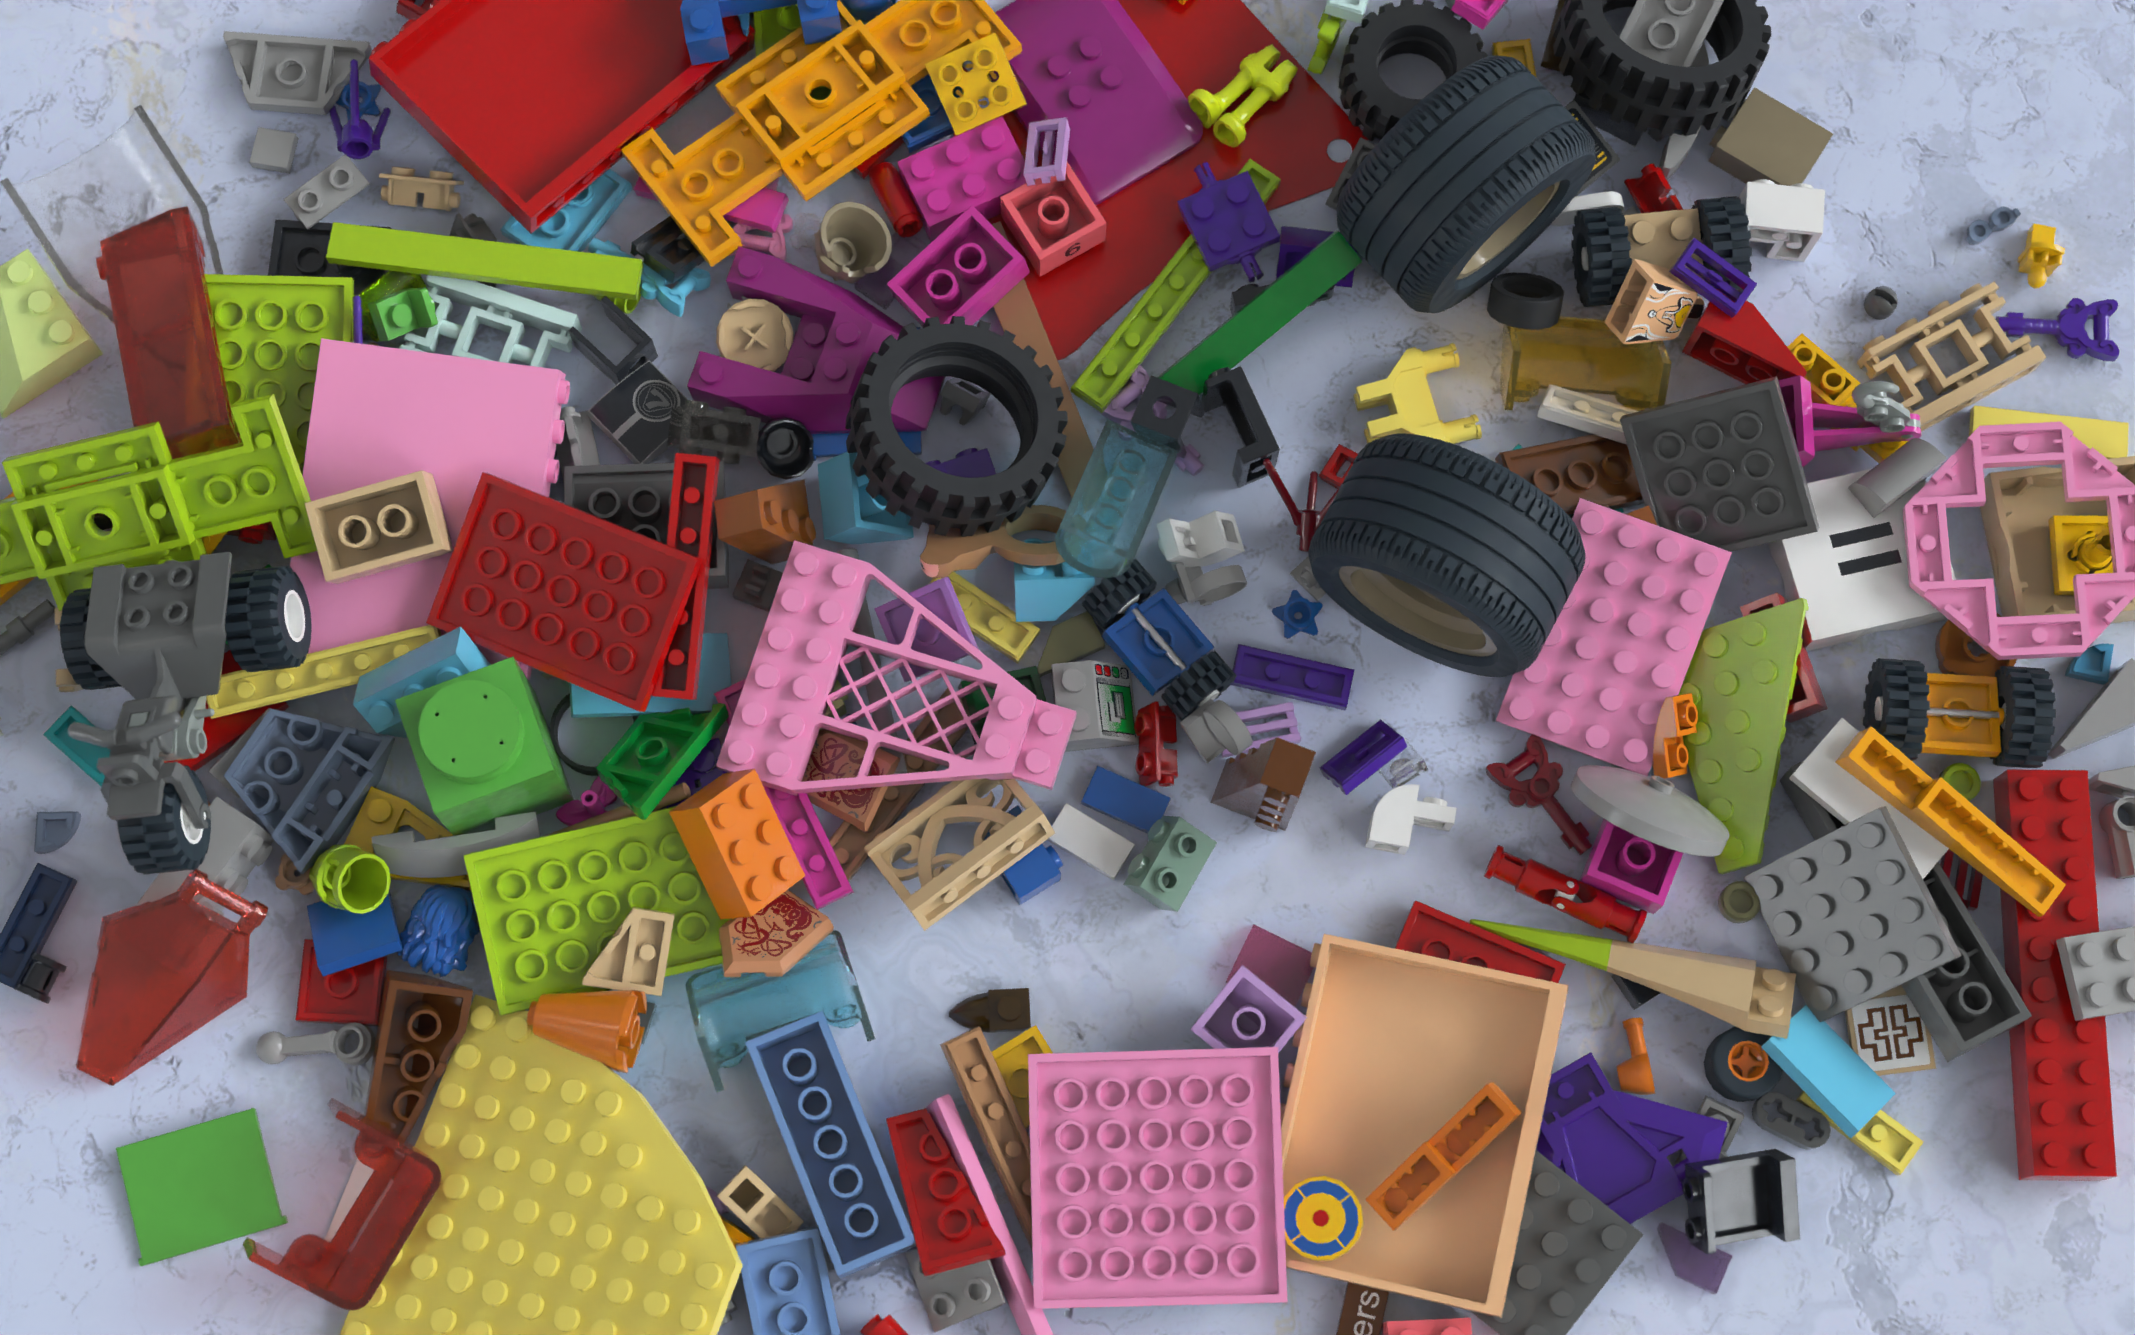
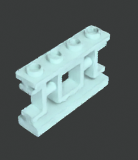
(497, 310)

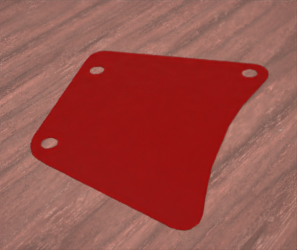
(1144, 228)

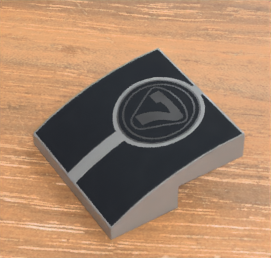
(638, 413)

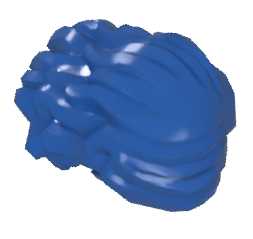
(440, 930)

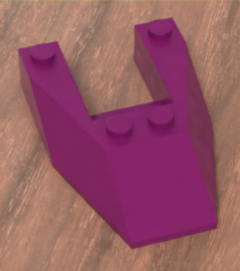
(824, 360)

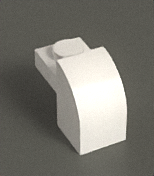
(1201, 540)
(1398, 812)

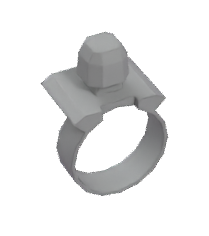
(1205, 587)
(1216, 728)

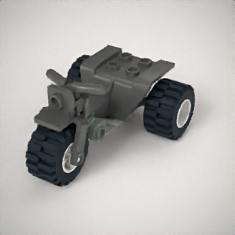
(164, 642)

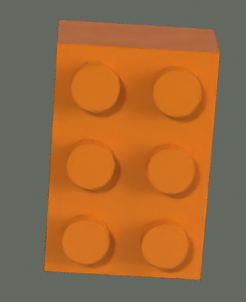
(737, 844)

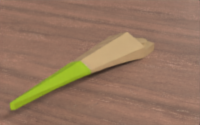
(1721, 985)

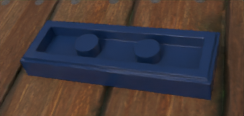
(32, 921)

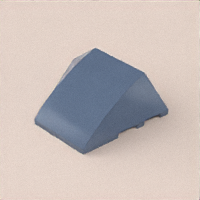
(307, 780)

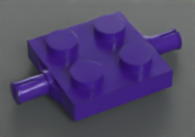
(1228, 221)

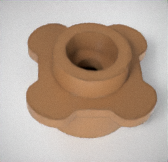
(287, 879)

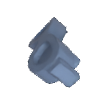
(1998, 220)

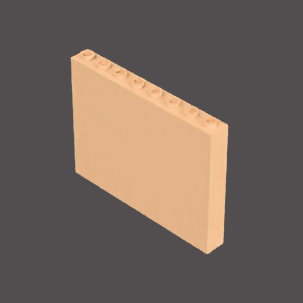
(1382, 1067)

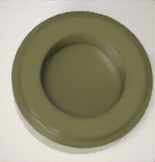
(1738, 902)

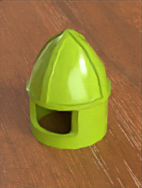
(350, 878)

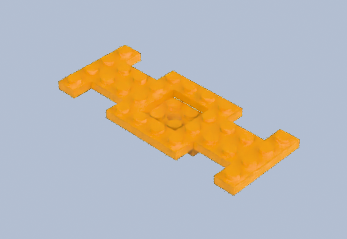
(780, 121)

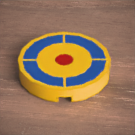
(1322, 1218)

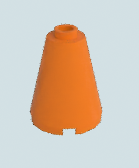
(593, 1024)

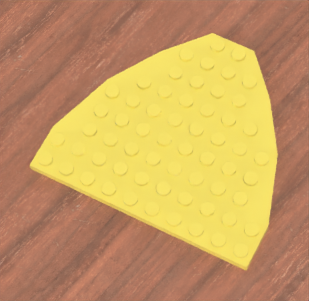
(551, 1205)

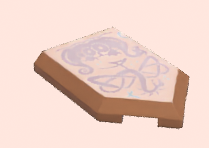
(841, 757)
(772, 937)

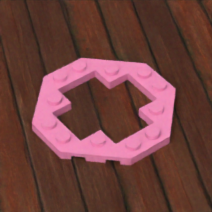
(1972, 601)

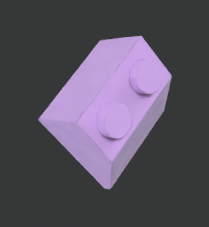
(1248, 1015)

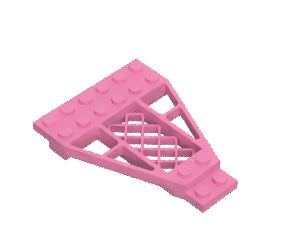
(799, 666)

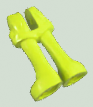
(1254, 75)

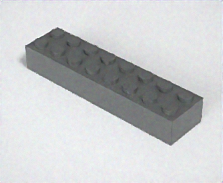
(1963, 999)

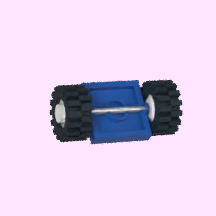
(1158, 641)

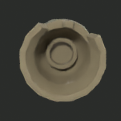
(852, 242)

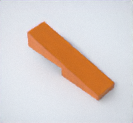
(1443, 1155)

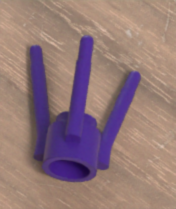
(356, 136)

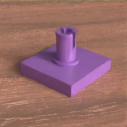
(941, 601)

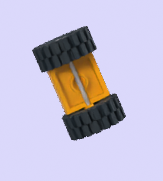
(1962, 714)

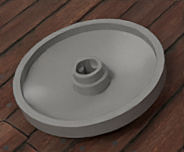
(1650, 809)

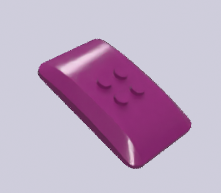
(1109, 83)

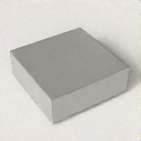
(273, 150)

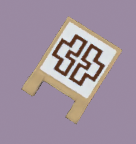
(1890, 1034)

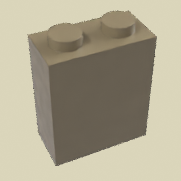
(1768, 142)

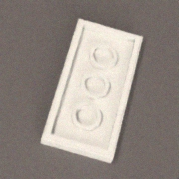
(1851, 799)

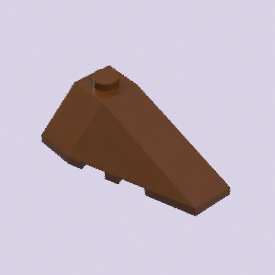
(414, 1039)

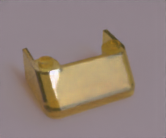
(1582, 358)

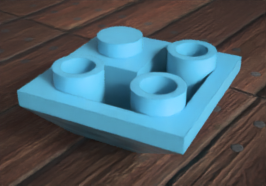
(1047, 591)

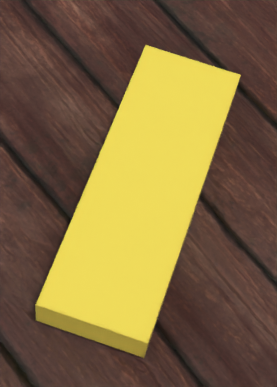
(993, 620)
(1880, 1138)

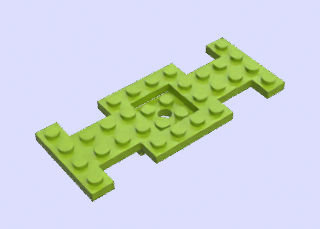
(154, 509)

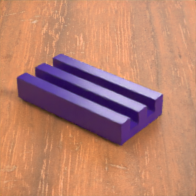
(1706, 290)
(1361, 759)

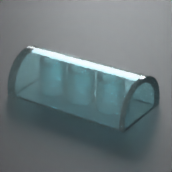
(1114, 502)

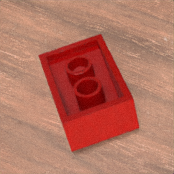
(1741, 345)

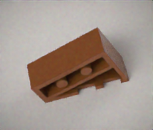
(766, 521)

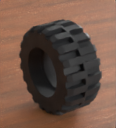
(1397, 31)

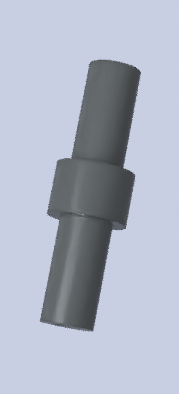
(22, 628)

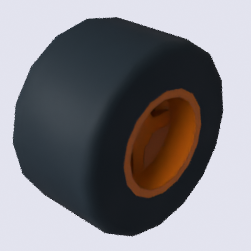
(1758, 1070)

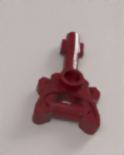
(1539, 790)

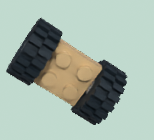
(1609, 242)

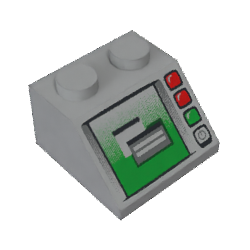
(1102, 700)

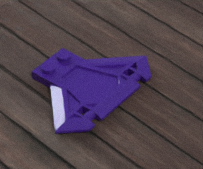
(1621, 1141)

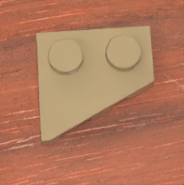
(635, 954)

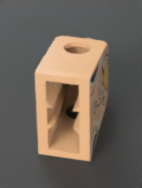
(1652, 305)

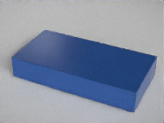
(1124, 800)

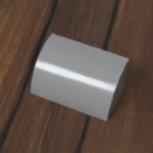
(1896, 475)

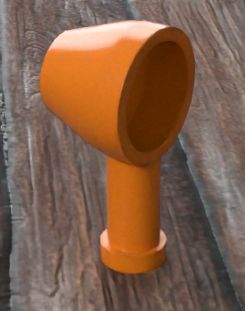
(1636, 1072)

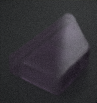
(1691, 1263)

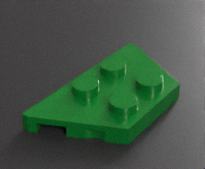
(656, 755)

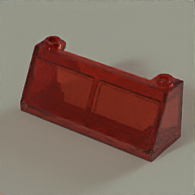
(168, 332)

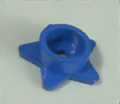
(367, 93)
(1298, 604)

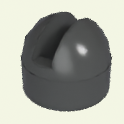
(1878, 307)

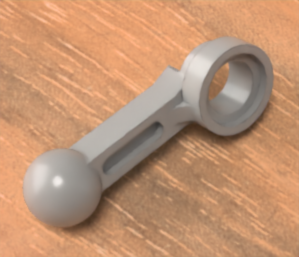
(275, 1047)

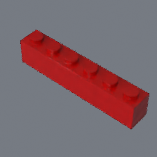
(692, 532)

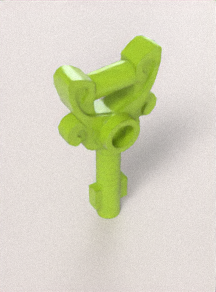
(1328, 35)

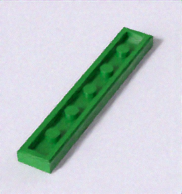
(1265, 313)

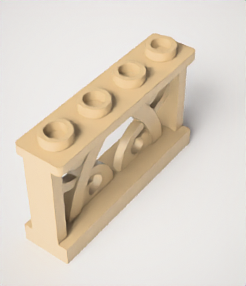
(922, 828)

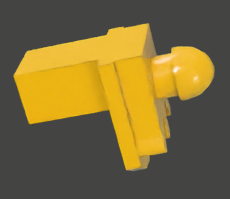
(2040, 255)

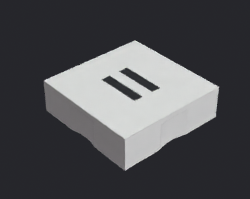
(1851, 568)

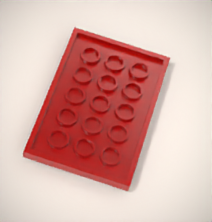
(564, 591)

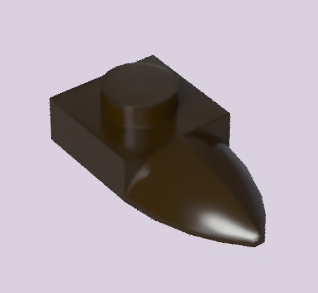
(995, 1011)

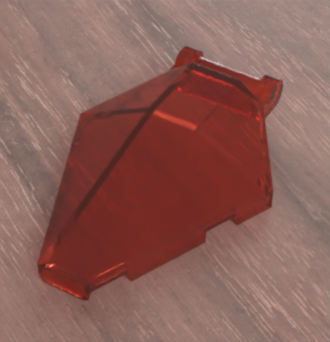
(163, 975)

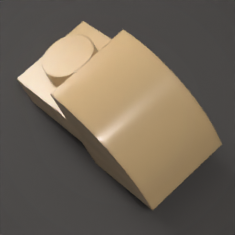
(758, 1205)

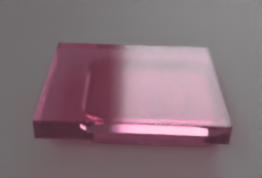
(1275, 962)

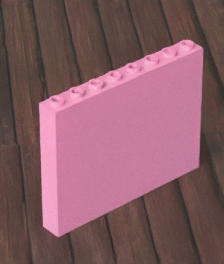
(409, 412)

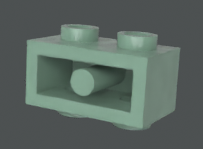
(1169, 862)

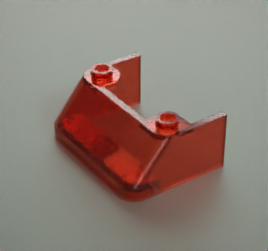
(375, 1227)

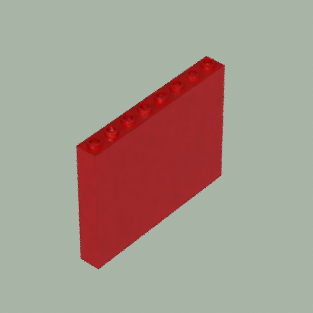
(544, 88)

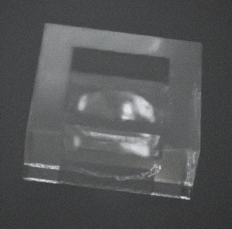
(1403, 767)

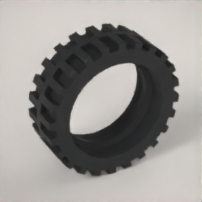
(1657, 92)
(990, 363)

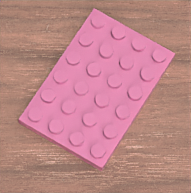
(1618, 639)

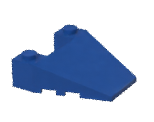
(706, 32)

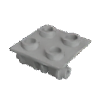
(956, 1292)

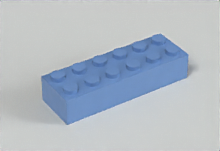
(831, 1144)

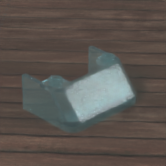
(748, 1006)

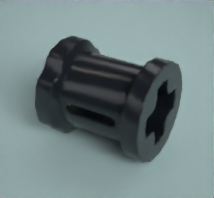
(40, 977)

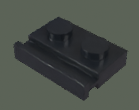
(667, 250)

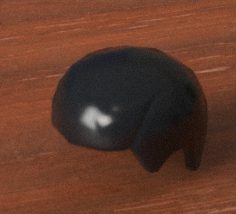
(785, 448)

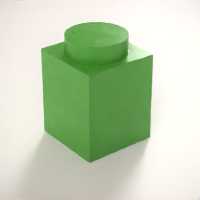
(466, 723)

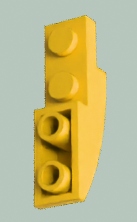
(1834, 386)

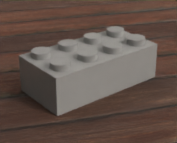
(232, 853)

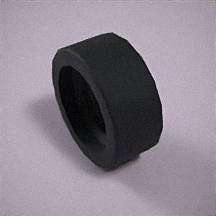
(1525, 301)

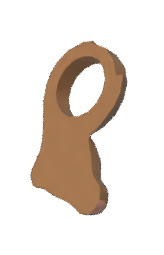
(956, 553)

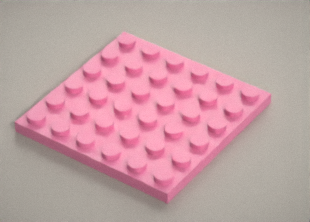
(1156, 1178)

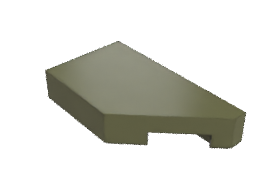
(1071, 642)

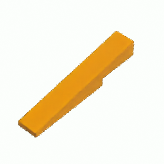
(1950, 820)

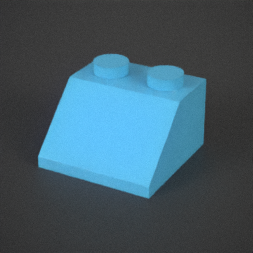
(850, 511)

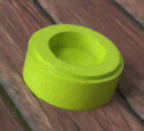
(1962, 779)

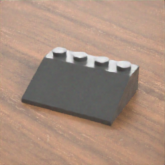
(639, 501)

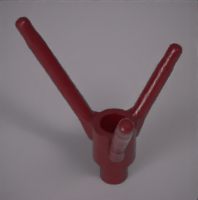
(1305, 520)

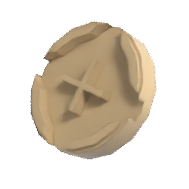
(755, 334)

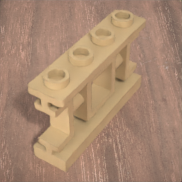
(1965, 383)

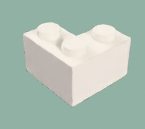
(1784, 217)

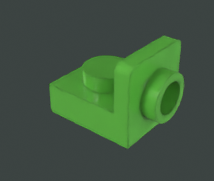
(402, 313)

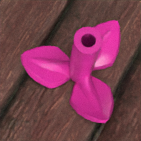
(591, 804)

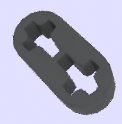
(1795, 1112)

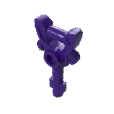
(2070, 328)

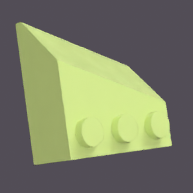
(38, 334)

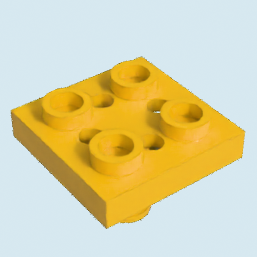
(976, 84)
(2070, 534)

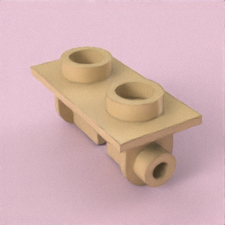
(405, 186)

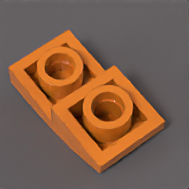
(1676, 719)

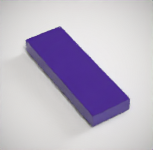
(1292, 677)

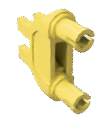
(1411, 400)

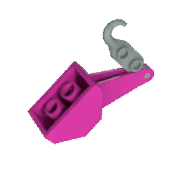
(1872, 422)

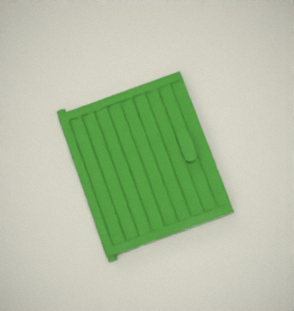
(199, 1186)

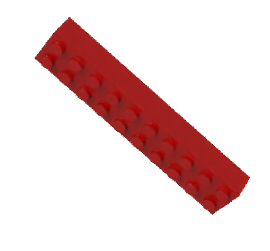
(2055, 1061)

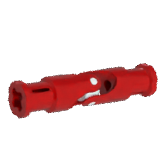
(1540, 882)

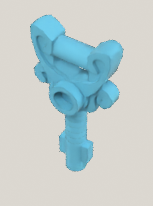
(654, 285)

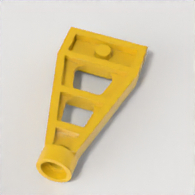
(385, 815)

